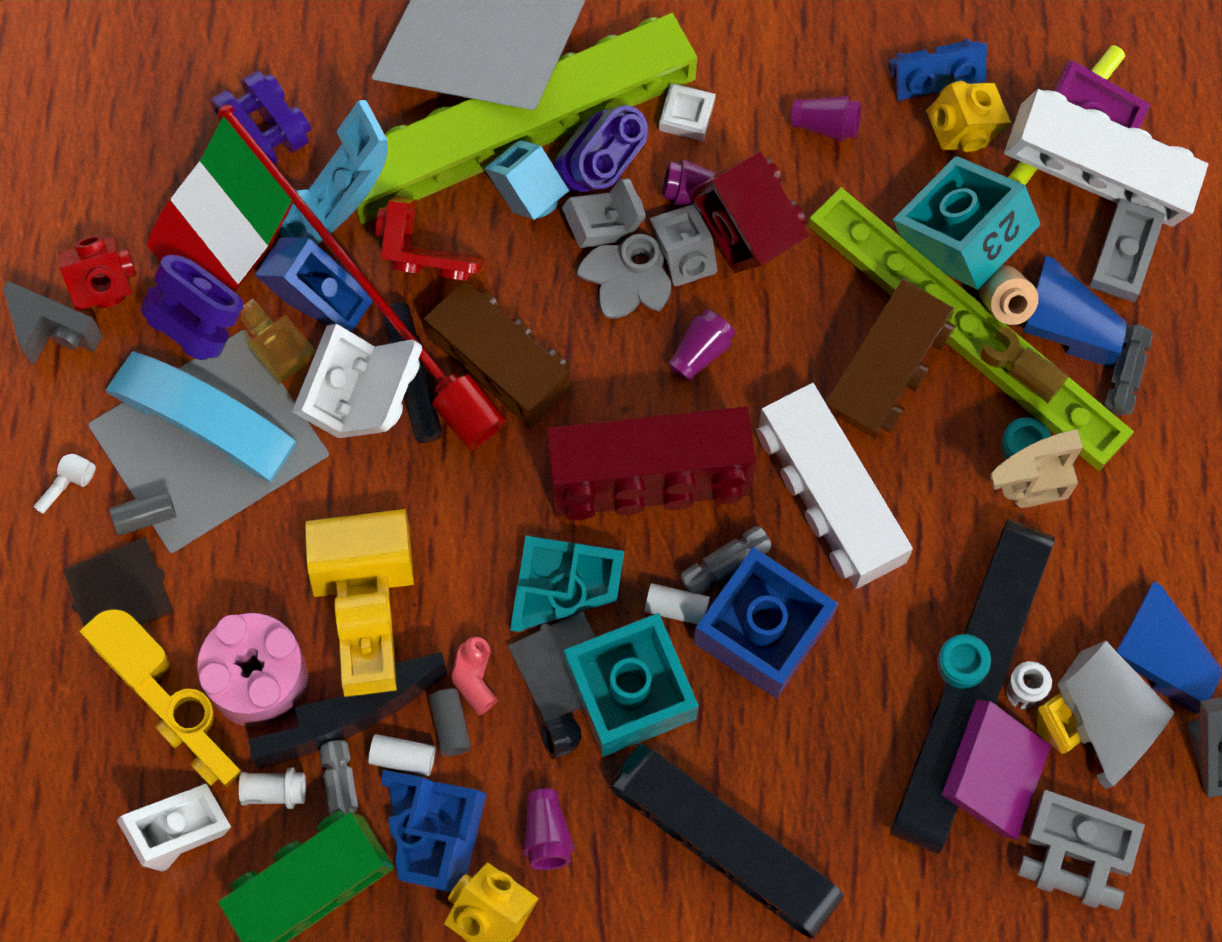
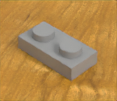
(1127, 250)

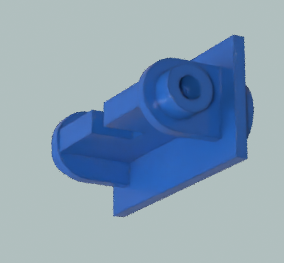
(928, 73)

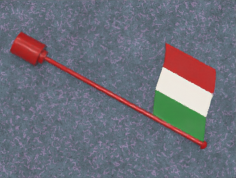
(227, 222)

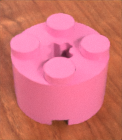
(239, 644)

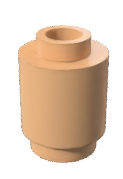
(1009, 296)

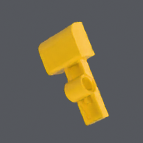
(359, 563)
(141, 665)

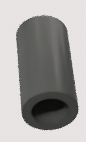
(142, 512)
(449, 722)

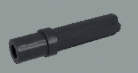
(418, 393)

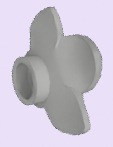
(624, 282)

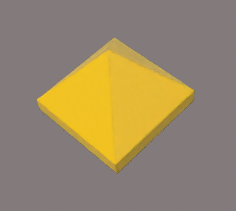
(1057, 724)

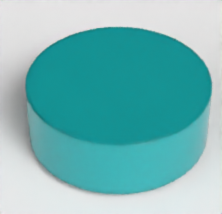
(1022, 434)
(964, 661)

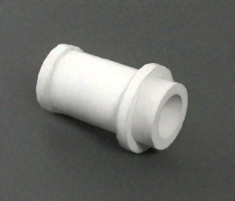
(1039, 684)
(273, 788)

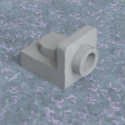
(685, 244)

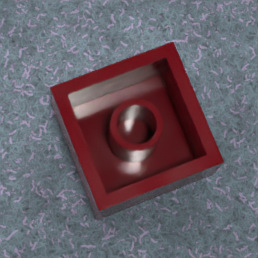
(749, 212)

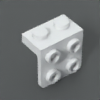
(356, 385)

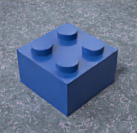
(764, 622)

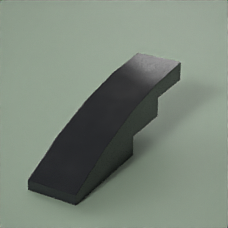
(348, 715)

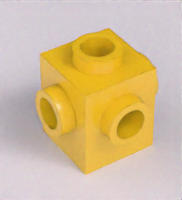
(968, 116)
(489, 906)

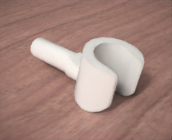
(70, 469)

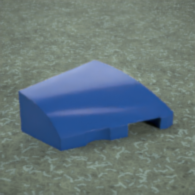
(1075, 317)
(1169, 651)
(433, 829)

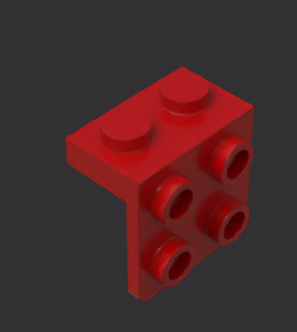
(396, 228)

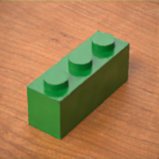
(306, 881)

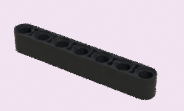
(998, 622)

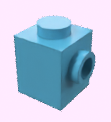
(527, 180)

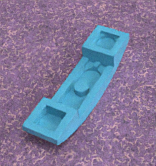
(345, 178)
(204, 413)

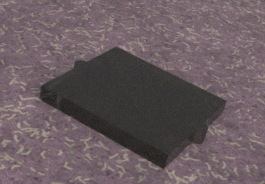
(121, 581)

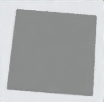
(480, 48)
(200, 478)

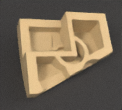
(1040, 471)

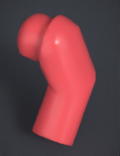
(469, 673)

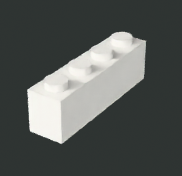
(1105, 156)
(833, 486)

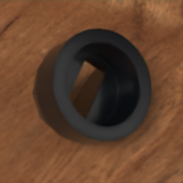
(560, 735)

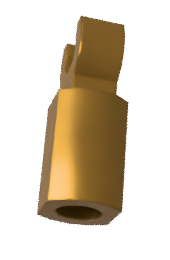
(1025, 366)

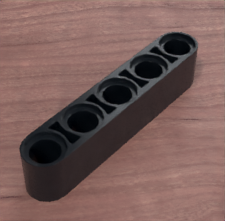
(726, 841)

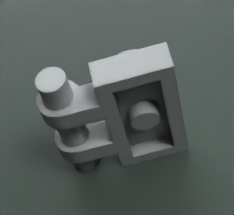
(1086, 835)

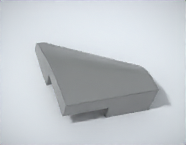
(1113, 709)

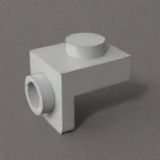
(605, 216)

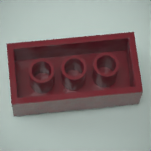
(651, 462)

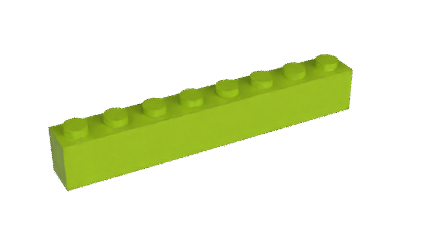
(471, 135)

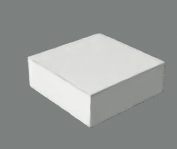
(687, 112)

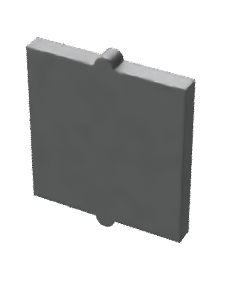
(542, 664)

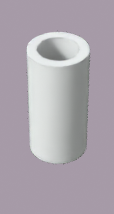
(676, 604)
(402, 755)

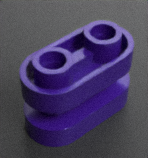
(266, 96)
(601, 149)
(191, 307)

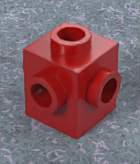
(97, 272)

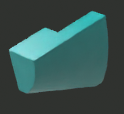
(563, 580)

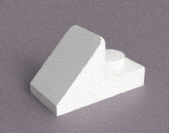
(173, 826)

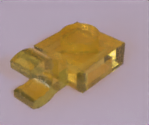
(276, 345)

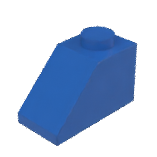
(313, 283)

